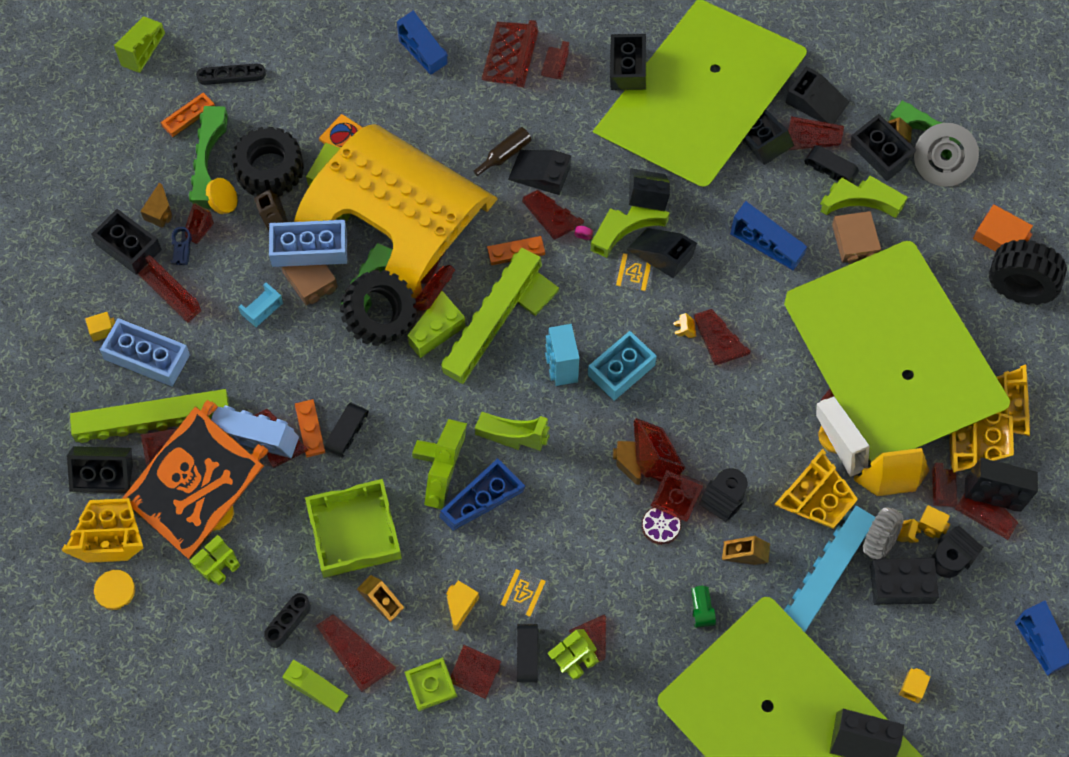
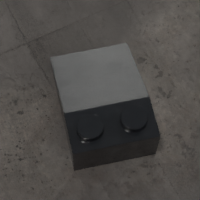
(768, 138)
(541, 169)
(648, 189)

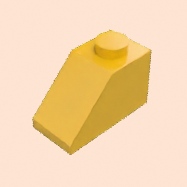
(460, 602)

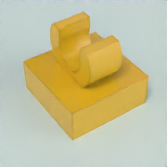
(687, 326)
(908, 531)

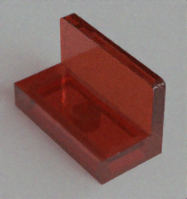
(555, 61)
(944, 486)

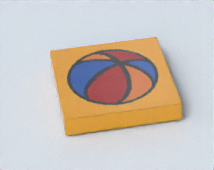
(340, 131)

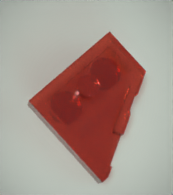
(597, 633)

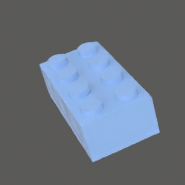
(308, 243)
(145, 352)
(255, 430)

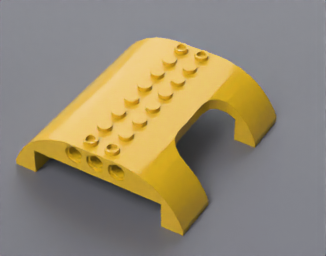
(400, 194)

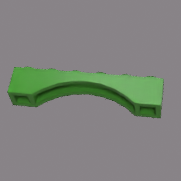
(213, 126)

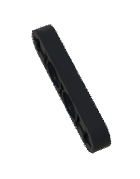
(231, 71)

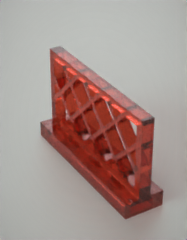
(525, 53)

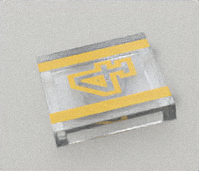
(633, 274)
(523, 593)

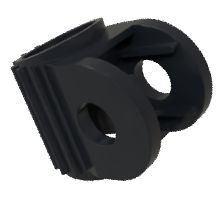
(721, 499)
(960, 548)

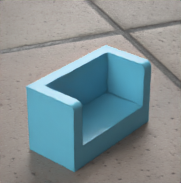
(262, 306)

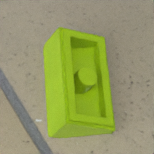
(424, 451)

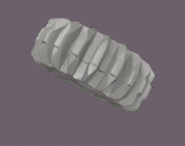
(883, 533)

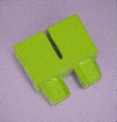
(221, 554)
(573, 651)

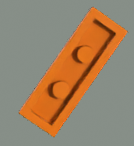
(186, 115)
(504, 252)
(310, 428)

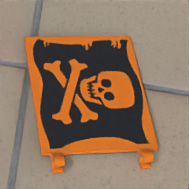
(194, 481)

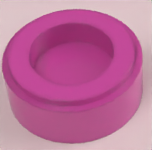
(583, 232)

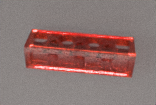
(170, 290)

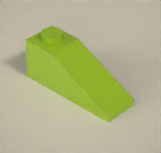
(314, 686)

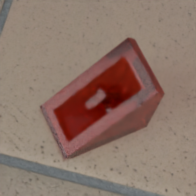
(198, 222)

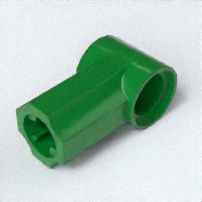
(702, 611)

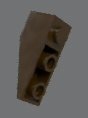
(270, 208)

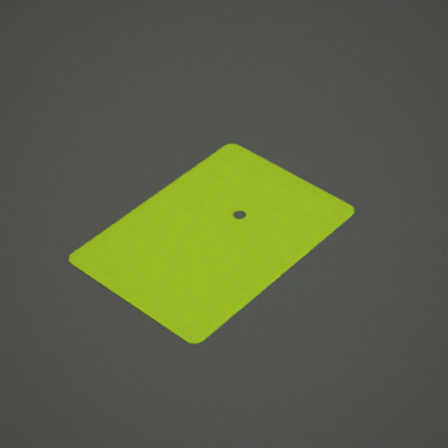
(698, 117)
(886, 319)
(758, 661)

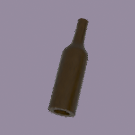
(505, 150)

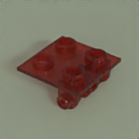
(475, 671)

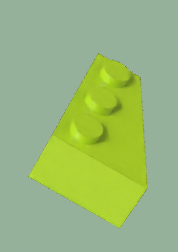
(139, 43)
(436, 326)

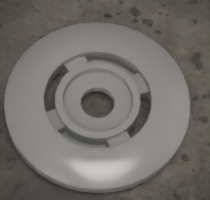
(955, 169)

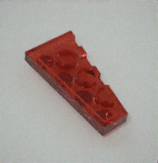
(356, 655)

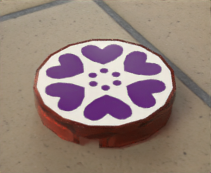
(660, 526)

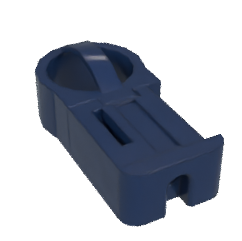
(181, 250)

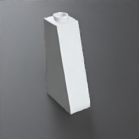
(843, 435)

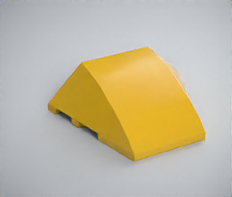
(1016, 388)
(986, 439)
(895, 472)
(819, 493)
(105, 532)

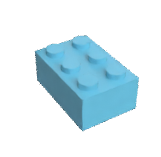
(562, 355)
(621, 365)

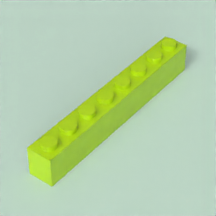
(491, 315)
(140, 416)

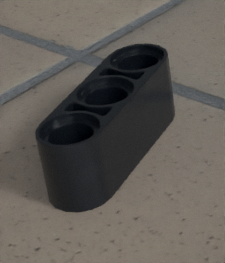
(831, 164)
(345, 429)
(288, 610)
(527, 653)

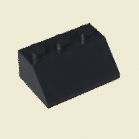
(882, 147)
(99, 469)
(865, 736)

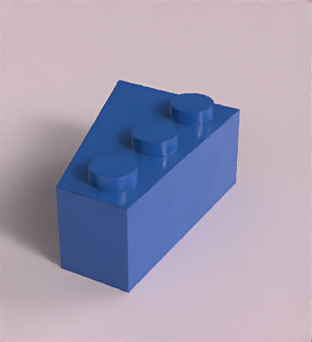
(421, 43)
(1044, 637)

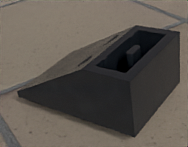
(816, 97)
(664, 250)

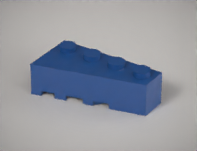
(767, 236)
(483, 494)

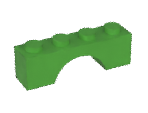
(918, 120)
(377, 260)

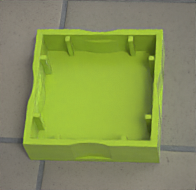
(353, 528)

